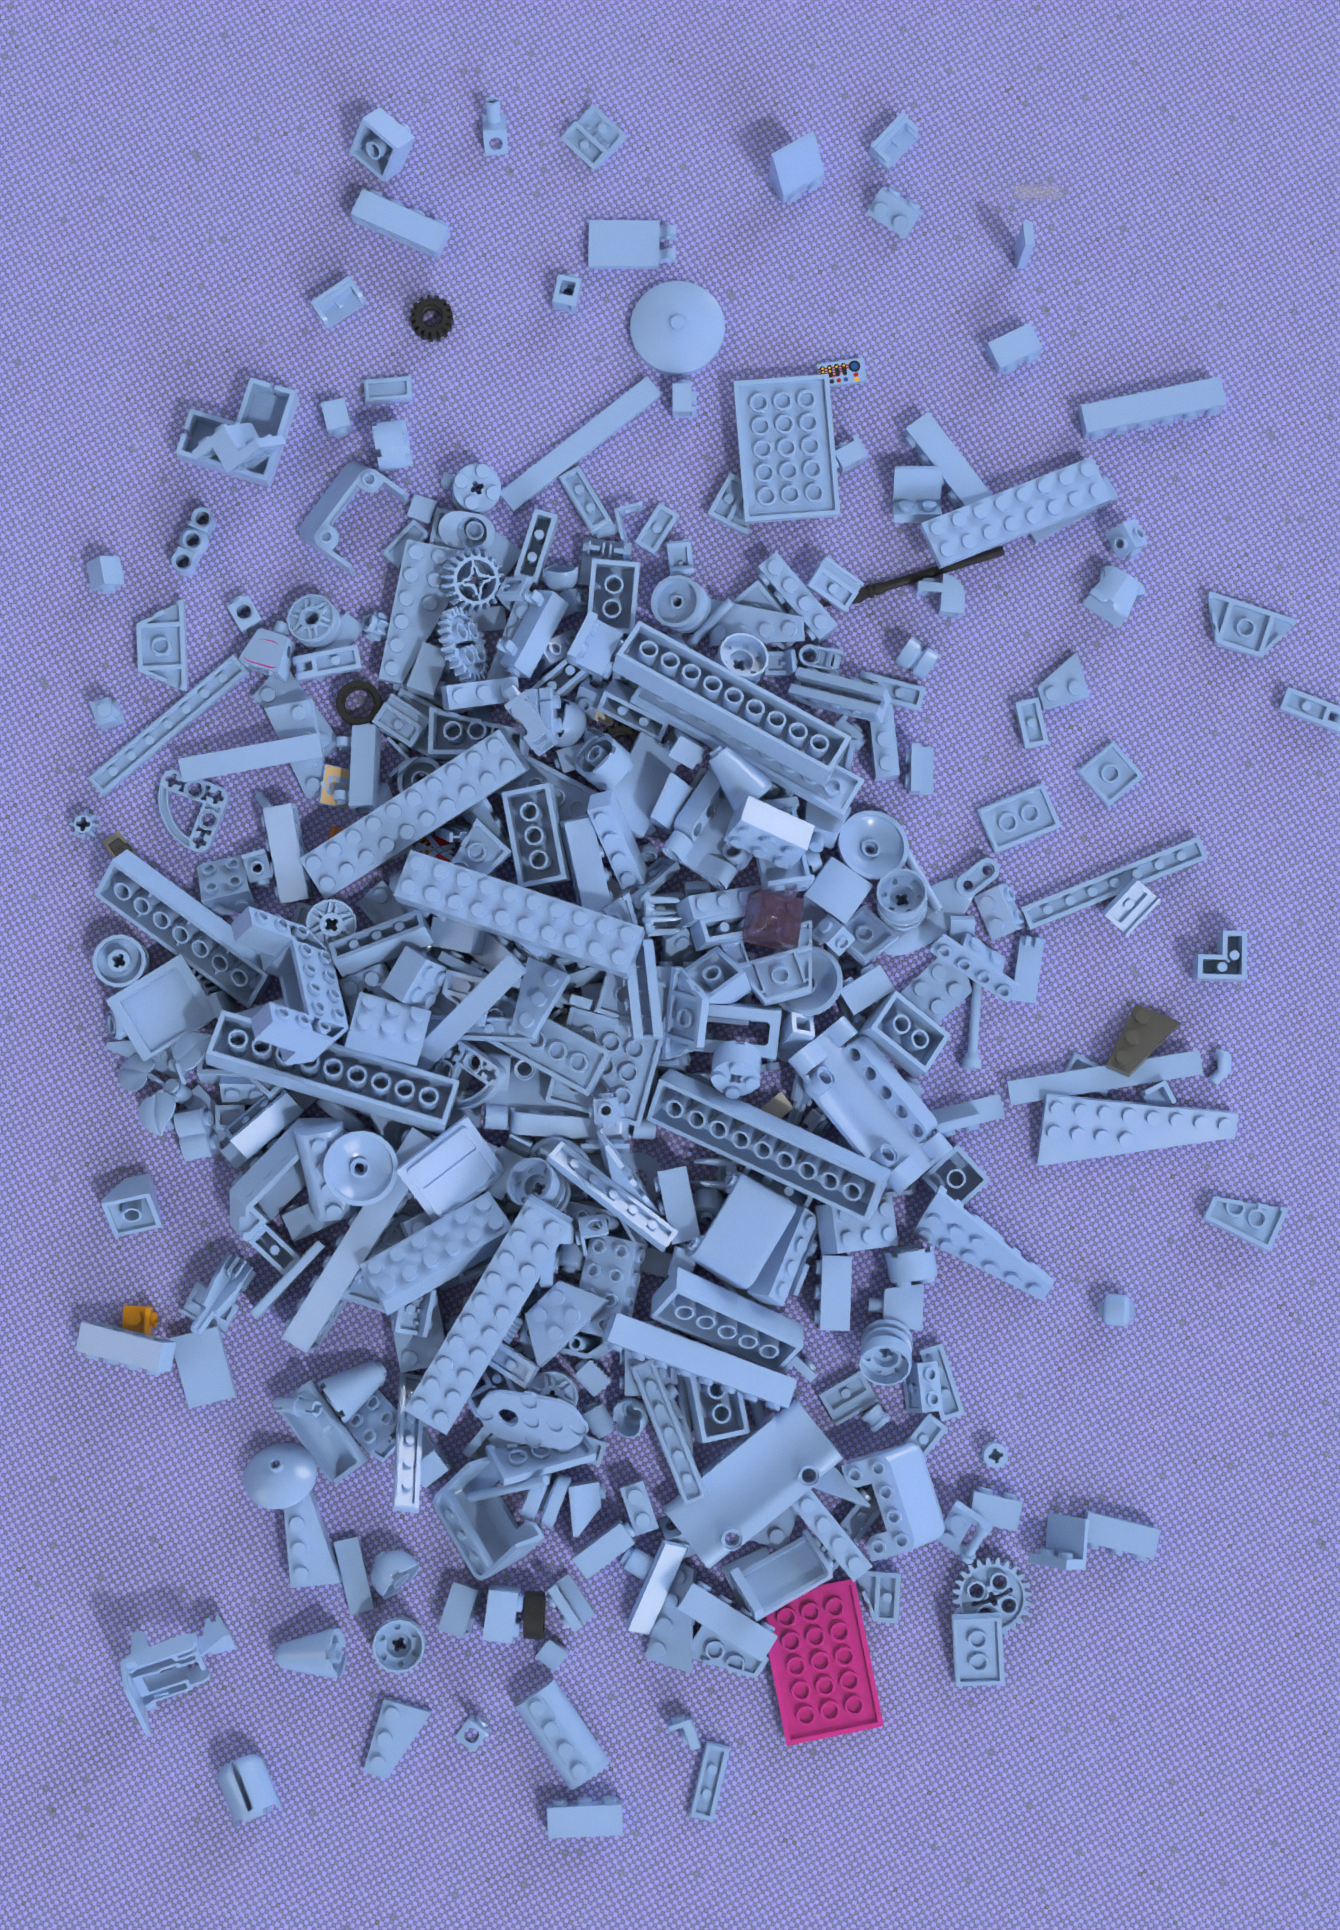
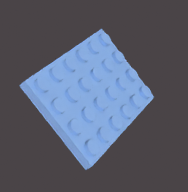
(786, 448)

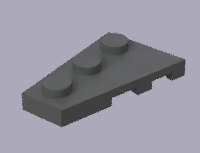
(1139, 1038)

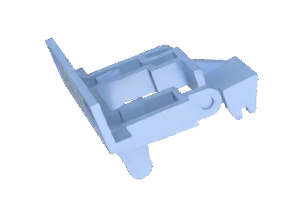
(142, 1668)

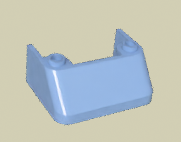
(317, 526)

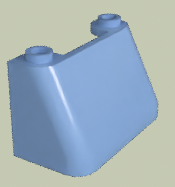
(742, 1232)

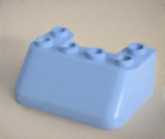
(903, 1496)
(483, 1528)

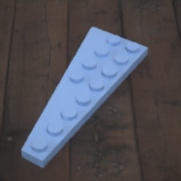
(1096, 1127)

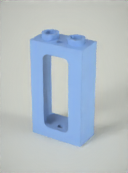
(752, 1012)

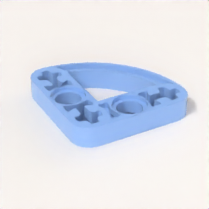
(208, 807)
(464, 1061)

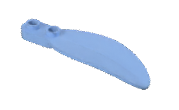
(955, 902)

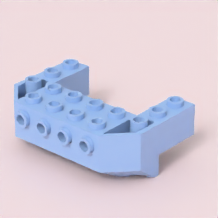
(308, 981)
(267, 1190)
(610, 1272)

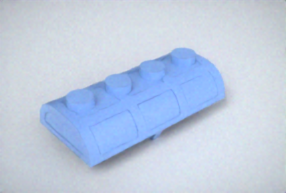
(312, 1147)
(325, 1437)
(562, 1734)

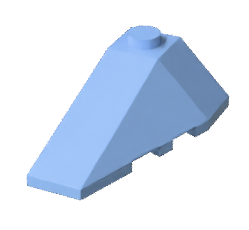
(485, 814)

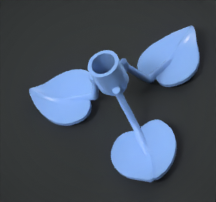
(158, 1110)

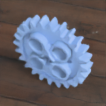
(459, 629)
(984, 1575)

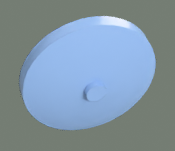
(677, 328)

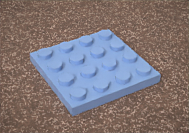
(626, 1074)

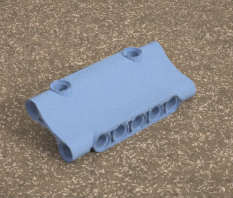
(701, 834)
(870, 1103)
(523, 1109)
(754, 1482)

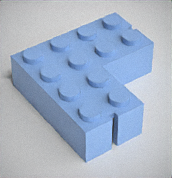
(260, 407)

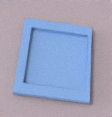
(162, 1007)
(451, 1170)

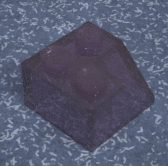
(772, 920)

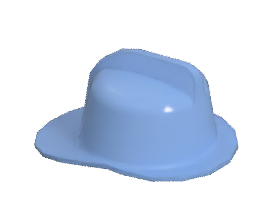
(466, 530)

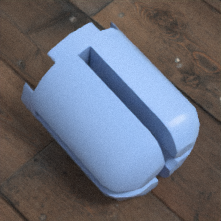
(247, 1788)

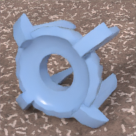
(651, 915)
(725, 1167)

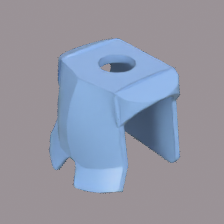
(1114, 595)

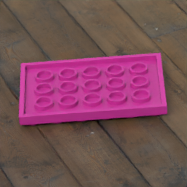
(823, 1665)

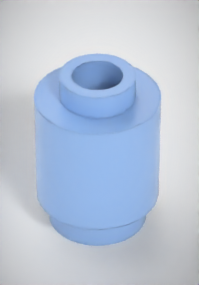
(598, 1419)
(637, 1562)

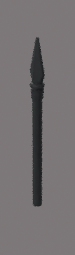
(881, 587)

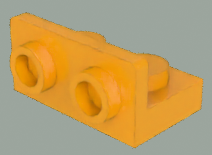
(139, 1319)

